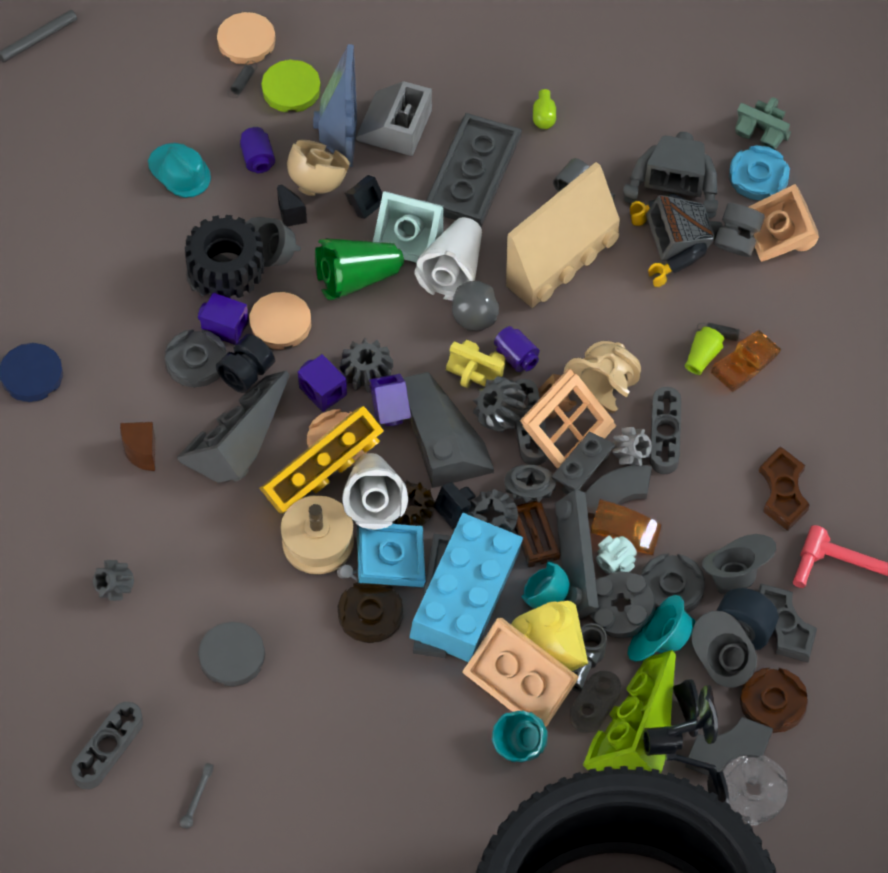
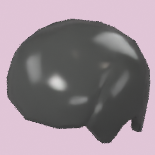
(475, 306)

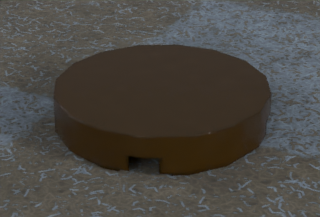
(370, 612)

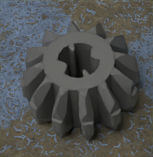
(365, 363)
(499, 404)

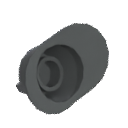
(277, 240)
(738, 561)
(724, 648)

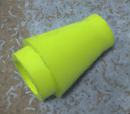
(704, 349)

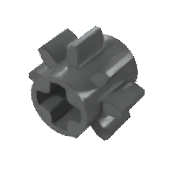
(113, 580)

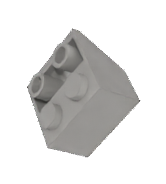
(397, 117)

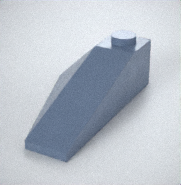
(339, 108)

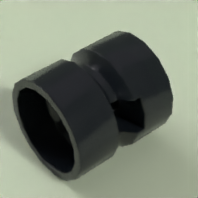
(249, 359)

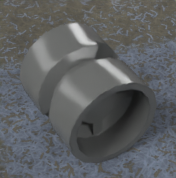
(743, 219)

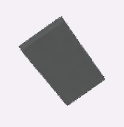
(474, 168)

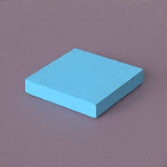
(391, 555)

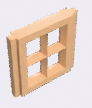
(550, 401)

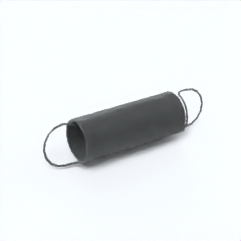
(242, 79)
(727, 332)

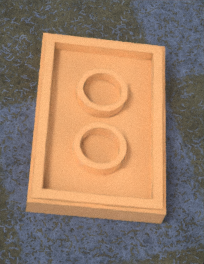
(519, 672)

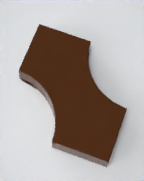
(785, 501)

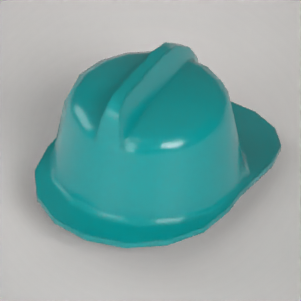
(180, 169)
(665, 632)

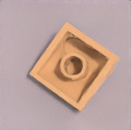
(786, 224)

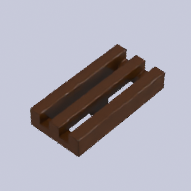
(541, 556)

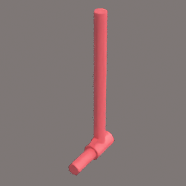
(818, 545)

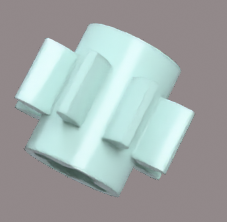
(616, 555)

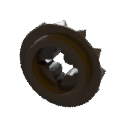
(424, 508)

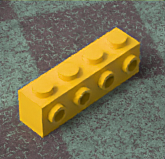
(320, 460)

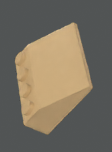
(561, 237)

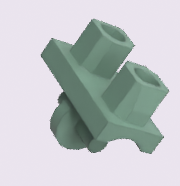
(765, 118)

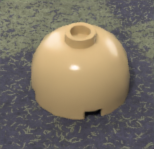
(316, 169)

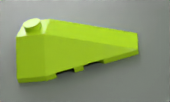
(645, 707)

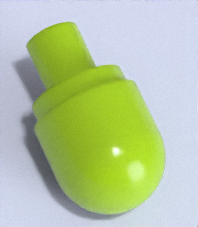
(544, 110)

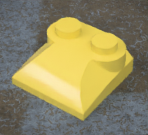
(555, 630)

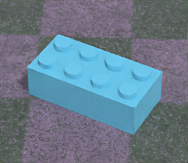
(466, 587)

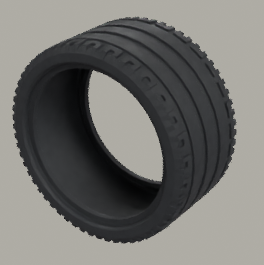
(625, 814)

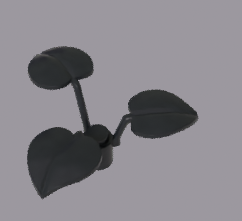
(669, 738)

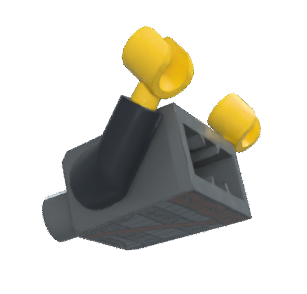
(679, 231)

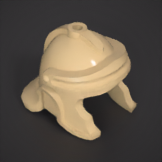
(607, 368)

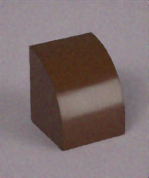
(139, 444)

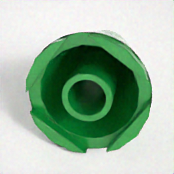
(354, 265)

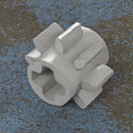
(632, 446)

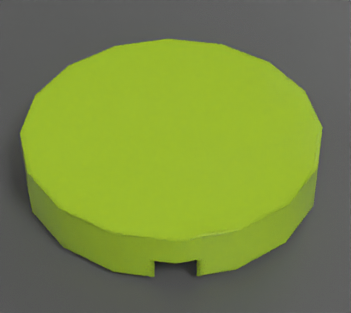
(291, 86)

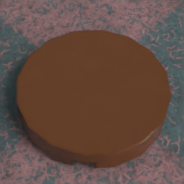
(774, 699)

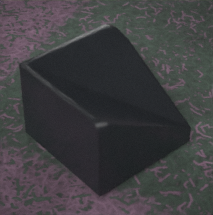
(291, 207)

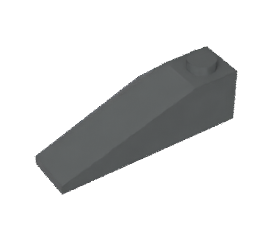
(444, 436)
(236, 441)

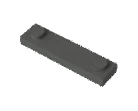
(577, 552)

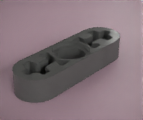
(523, 436)
(658, 440)
(129, 732)

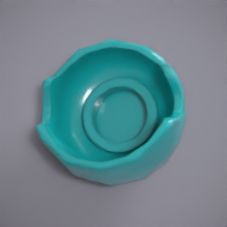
(546, 586)
(519, 736)

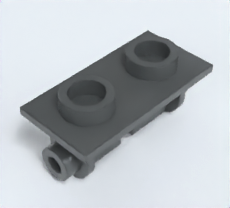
(582, 462)

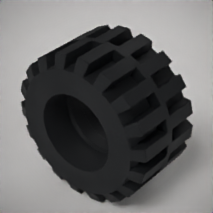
(218, 237)

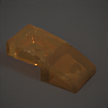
(746, 361)
(621, 521)

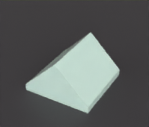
(408, 224)

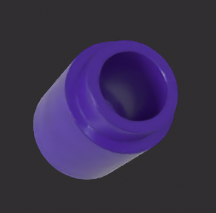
(257, 150)
(517, 349)

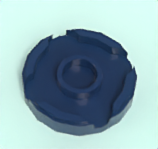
(31, 372)

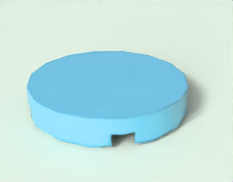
(758, 172)

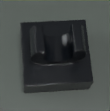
(365, 196)
(453, 502)

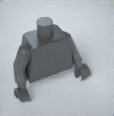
(676, 167)

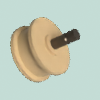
(317, 535)

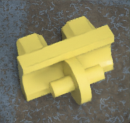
(473, 365)

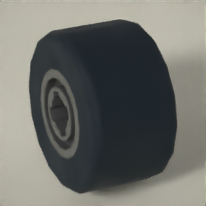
(753, 612)

